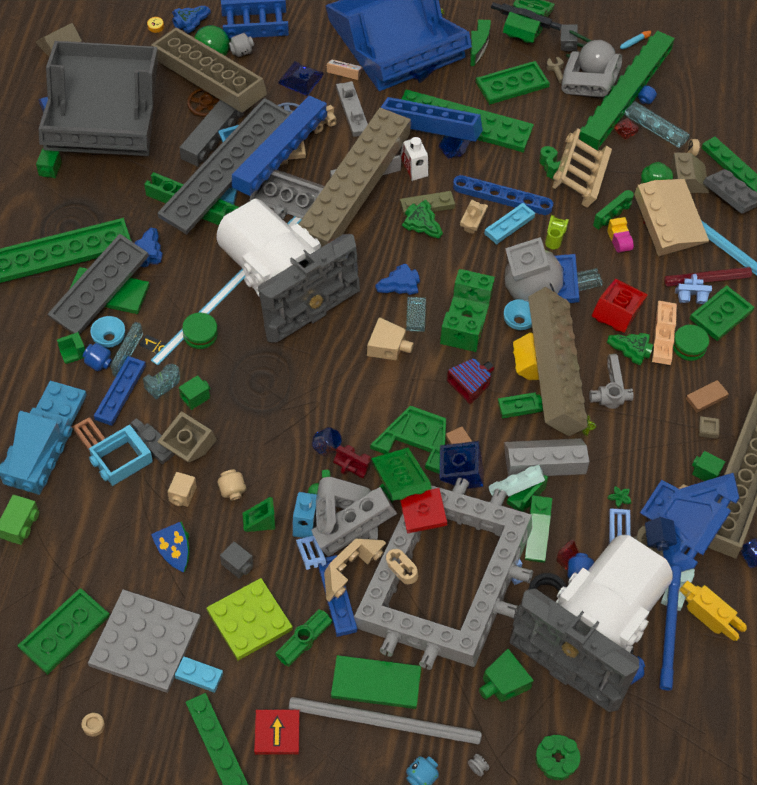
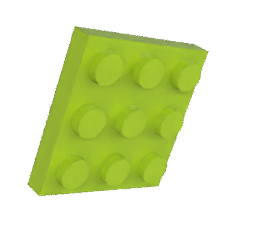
(249, 619)

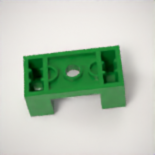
(470, 297)

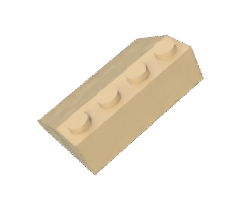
(670, 215)

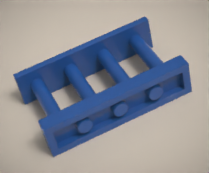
(252, 7)

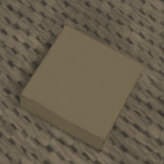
(708, 427)

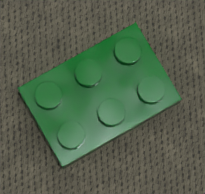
(722, 313)

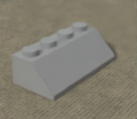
(289, 192)
(553, 456)

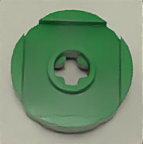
(557, 744)

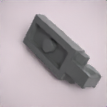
(150, 437)

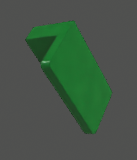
(521, 500)

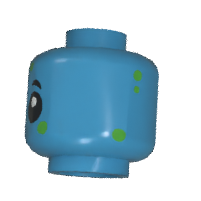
(422, 771)

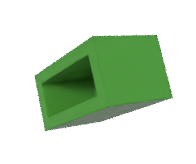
(17, 519)

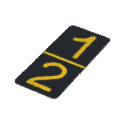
(153, 344)

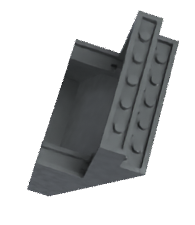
(99, 98)

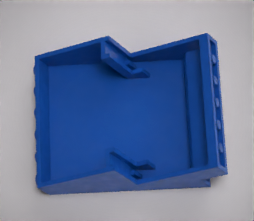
(397, 37)

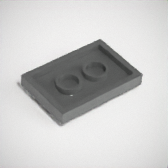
(732, 190)

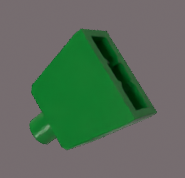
(505, 678)

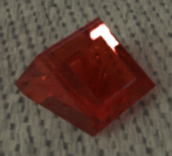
(567, 552)

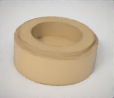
(693, 146)
(93, 724)

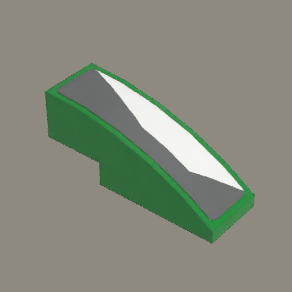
(479, 41)

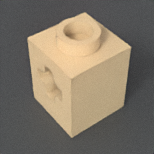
(182, 489)

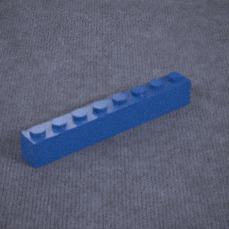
(279, 145)

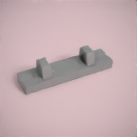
(352, 108)

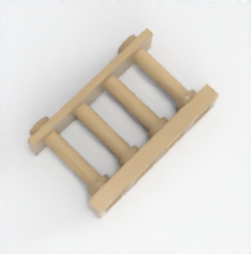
(597, 169)

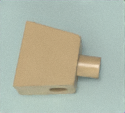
(388, 341)

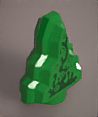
(422, 219)
(632, 346)

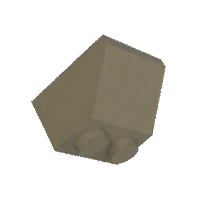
(66, 33)
(691, 169)
(187, 438)

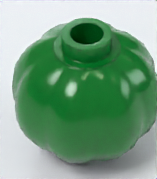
(656, 171)

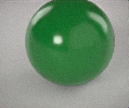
(214, 38)

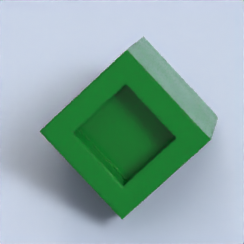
(71, 348)

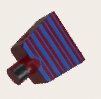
(470, 378)

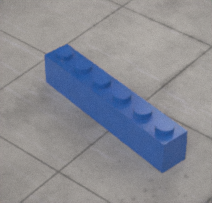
(437, 119)

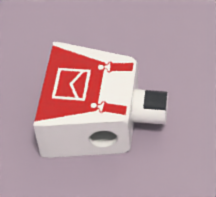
(412, 153)

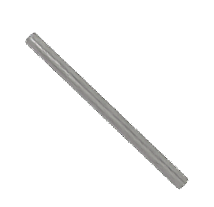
(385, 720)

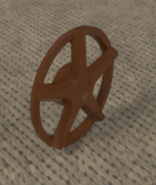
(204, 101)

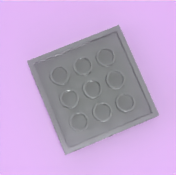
(144, 641)

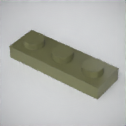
(438, 201)

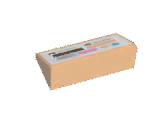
(344, 69)

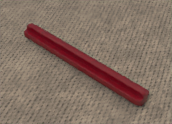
(710, 276)

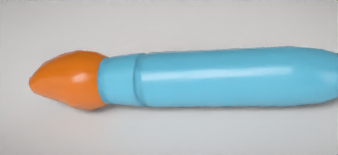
(636, 39)

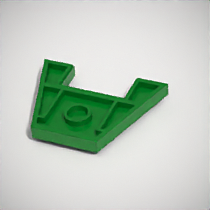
(418, 430)

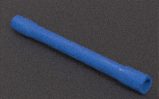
(667, 672)

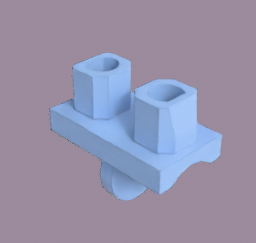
(693, 287)

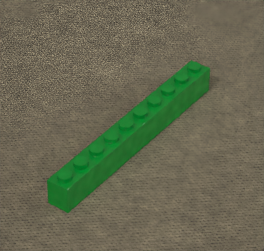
(627, 89)

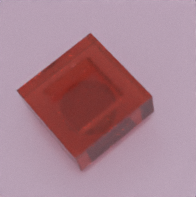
(626, 128)

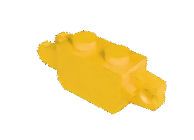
(712, 610)

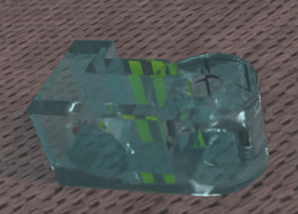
(163, 381)

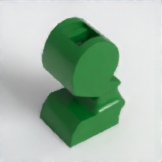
(548, 159)

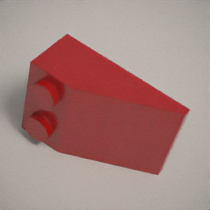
(619, 305)

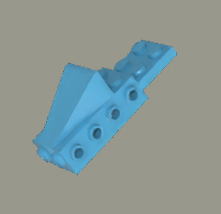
(41, 438)

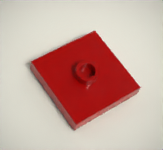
(424, 511)

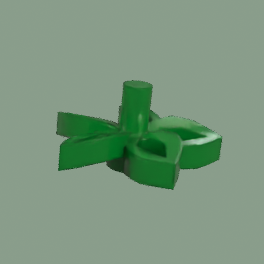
(620, 496)

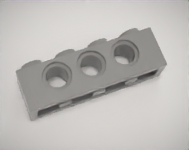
(364, 521)

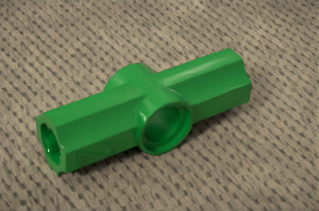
(312, 628)

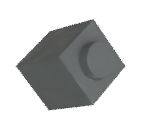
(568, 40)
(237, 560)

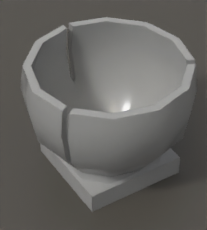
(531, 270)

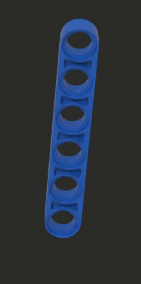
(503, 192)

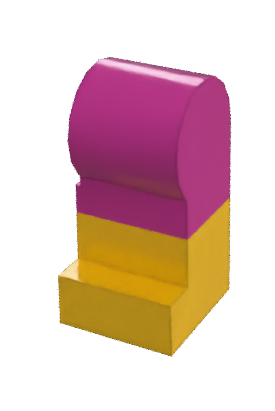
(620, 235)

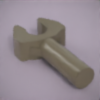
(556, 68)

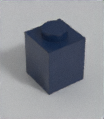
(660, 533)

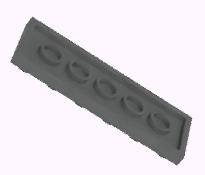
(98, 285)

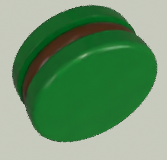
(200, 330)
(690, 342)

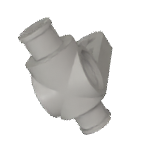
(615, 387)

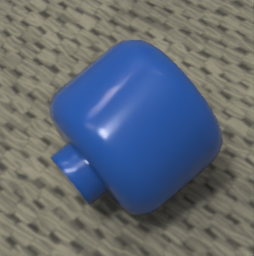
(647, 95)

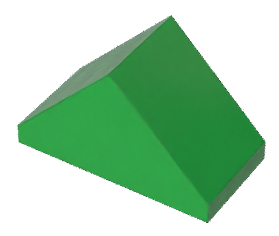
(260, 517)

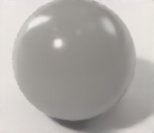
(595, 56)

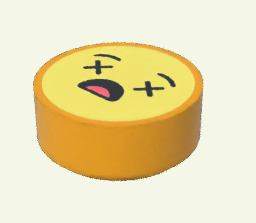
(155, 24)

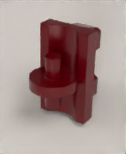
(351, 462)

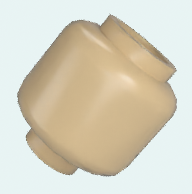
(231, 484)

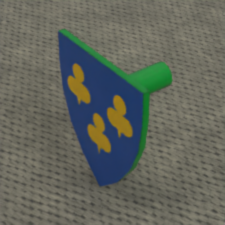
(173, 545)

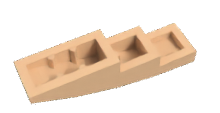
(664, 332)

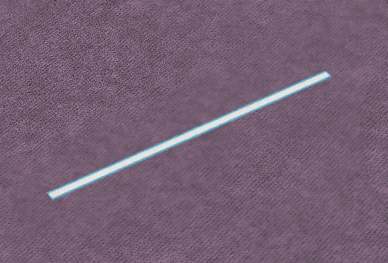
(209, 306)

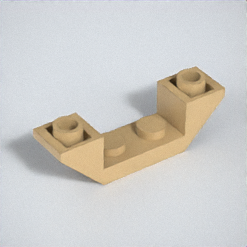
(365, 549)

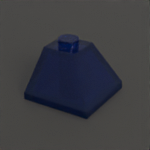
(301, 78)
(463, 462)

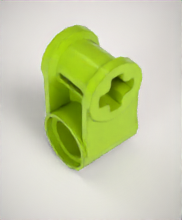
(556, 232)

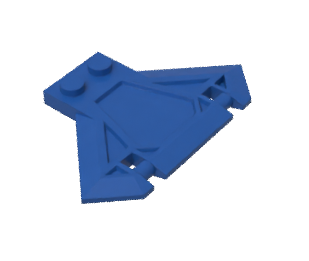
(694, 514)

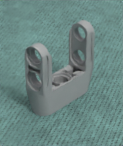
(589, 83)
(341, 494)

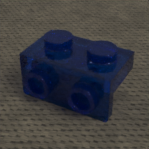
(453, 146)

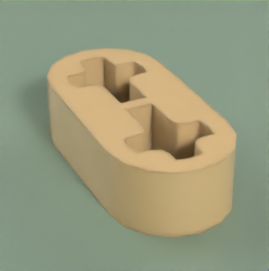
(405, 563)

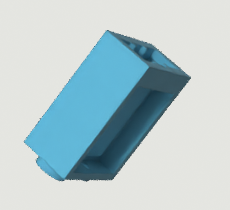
(113, 442)

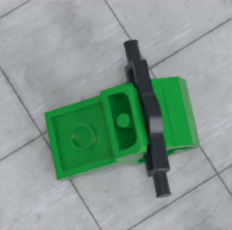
(527, 18)

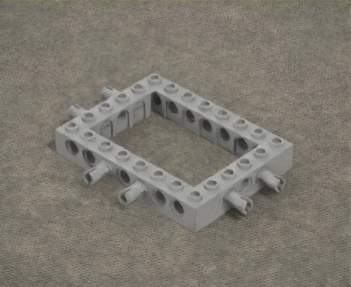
(433, 638)

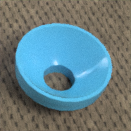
(516, 309)
(105, 326)

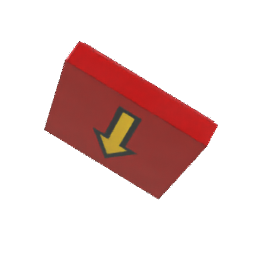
(277, 732)

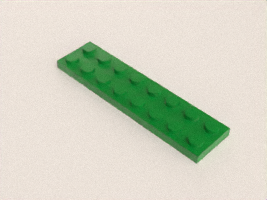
(496, 128)
(59, 250)

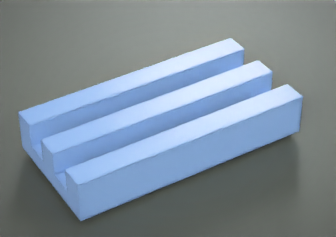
(619, 512)
(314, 561)

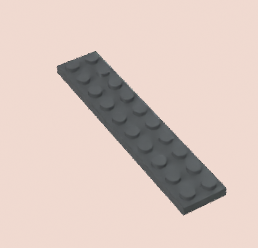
(215, 174)

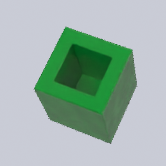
(48, 163)
(194, 392)
(707, 466)

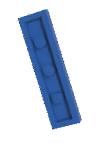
(119, 390)
(339, 607)

